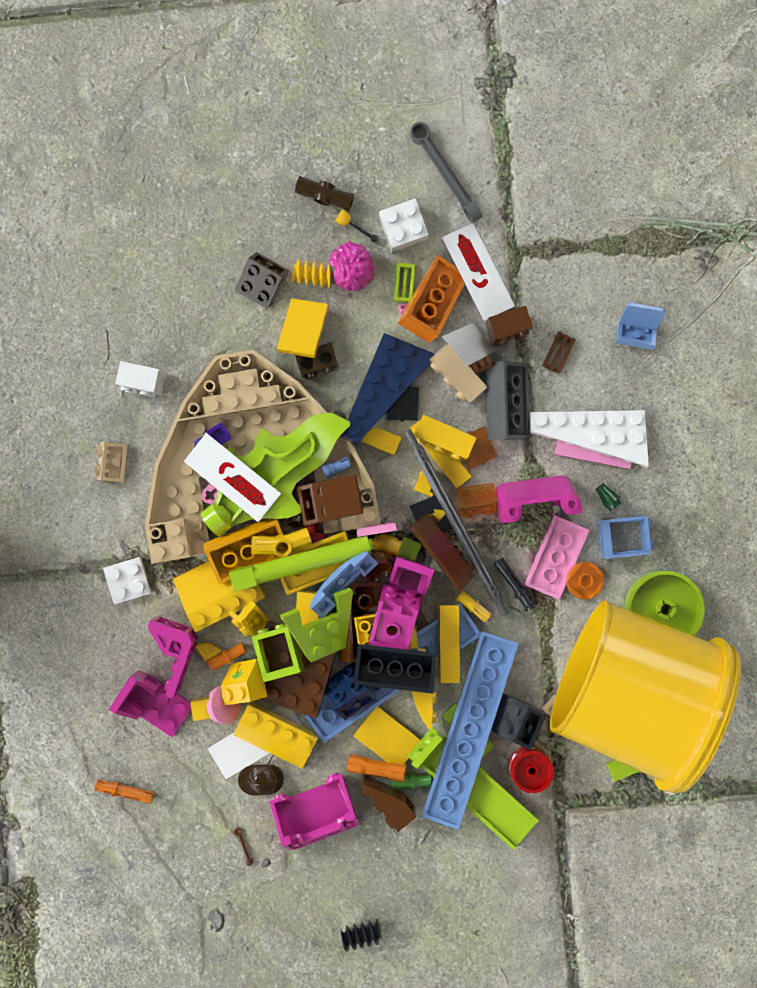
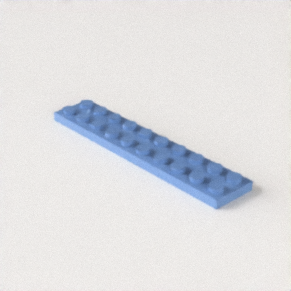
(331, 723)
(470, 730)

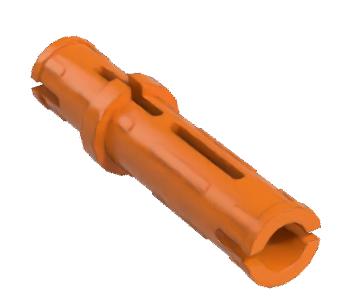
(120, 790)

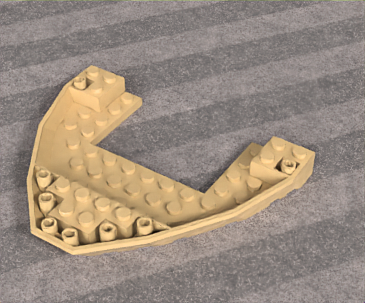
(245, 396)

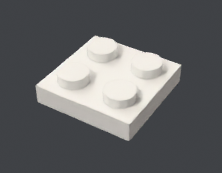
(127, 580)

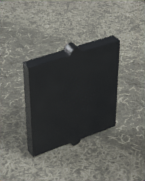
(406, 406)

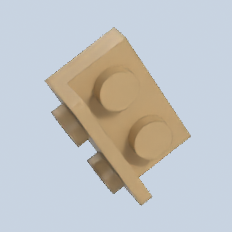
(111, 461)

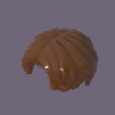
(383, 567)

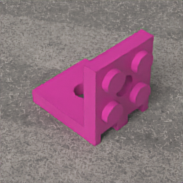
(396, 609)

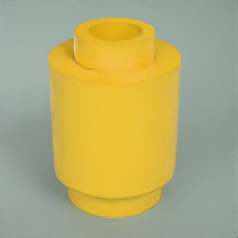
(387, 543)

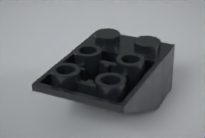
(518, 721)

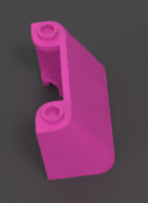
(515, 494)
(314, 813)

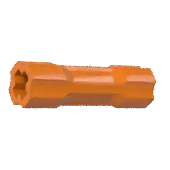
(362, 765)

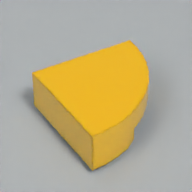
(207, 650)

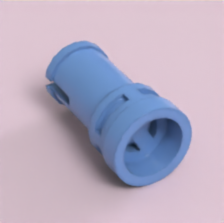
(333, 468)

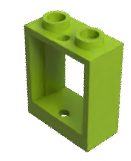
(298, 665)

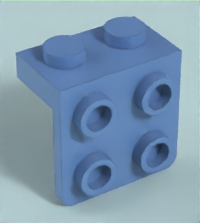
(639, 325)

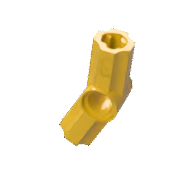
(268, 545)

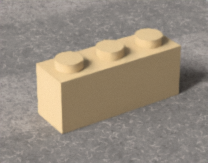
(457, 374)

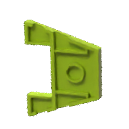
(325, 634)

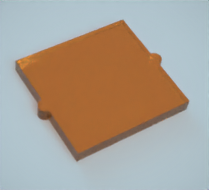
(482, 449)

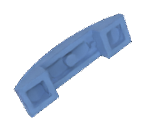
(339, 580)

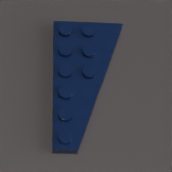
(388, 377)

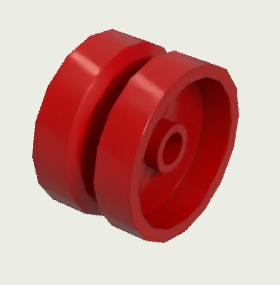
(536, 779)

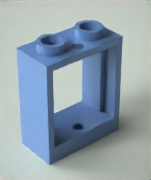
(606, 542)

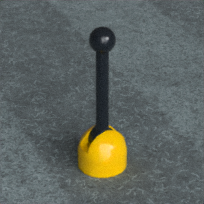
(344, 218)

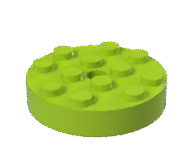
(667, 587)

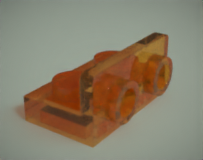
(477, 500)

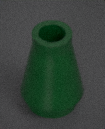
(608, 497)

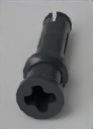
(521, 591)

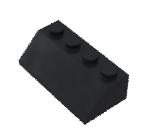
(395, 668)

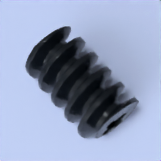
(361, 935)

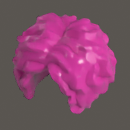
(352, 266)

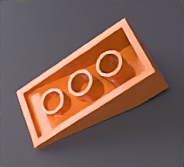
(433, 300)

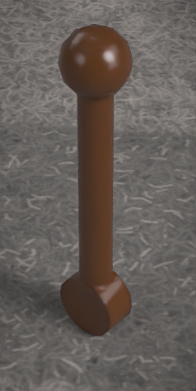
(237, 832)

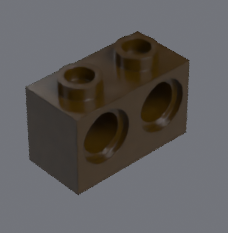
(318, 366)

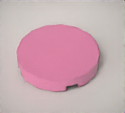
(218, 711)

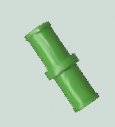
(413, 781)

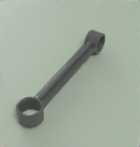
(469, 206)

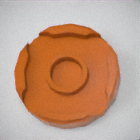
(585, 580)

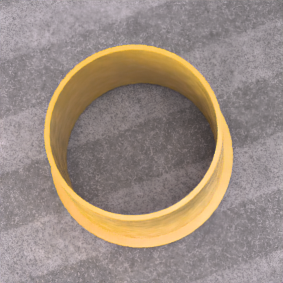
(647, 695)

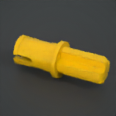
(473, 606)

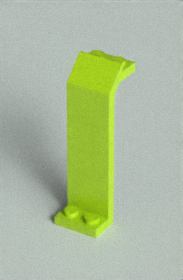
(487, 798)

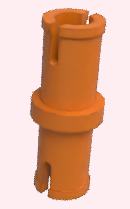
(226, 656)

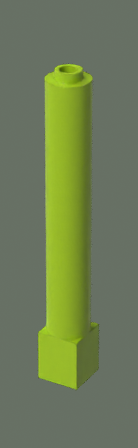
(252, 575)

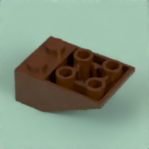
(330, 500)
(389, 801)

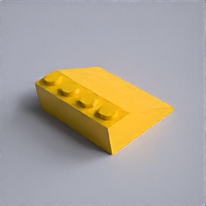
(209, 601)

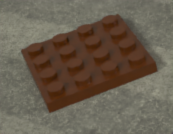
(299, 691)

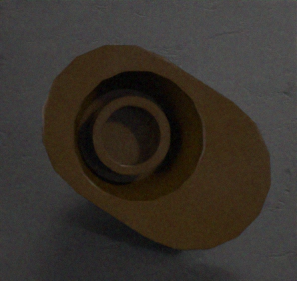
(260, 779)

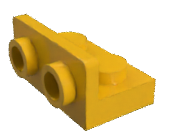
(249, 620)

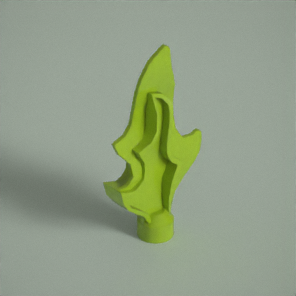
(281, 464)

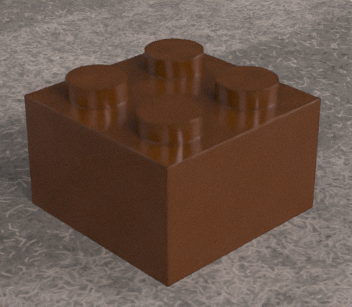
(509, 325)

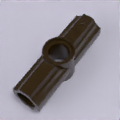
(324, 193)

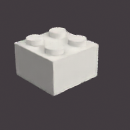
(403, 225)
(140, 378)

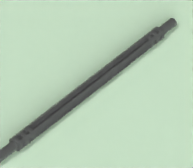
(456, 522)

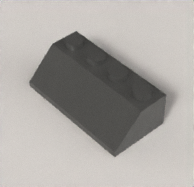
(507, 401)

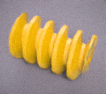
(313, 273)

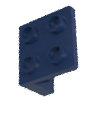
(346, 696)

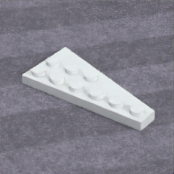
(604, 432)

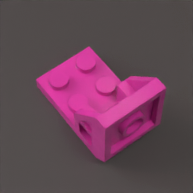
(411, 575)
(167, 636)
(146, 698)

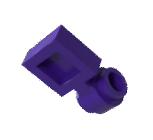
(218, 433)

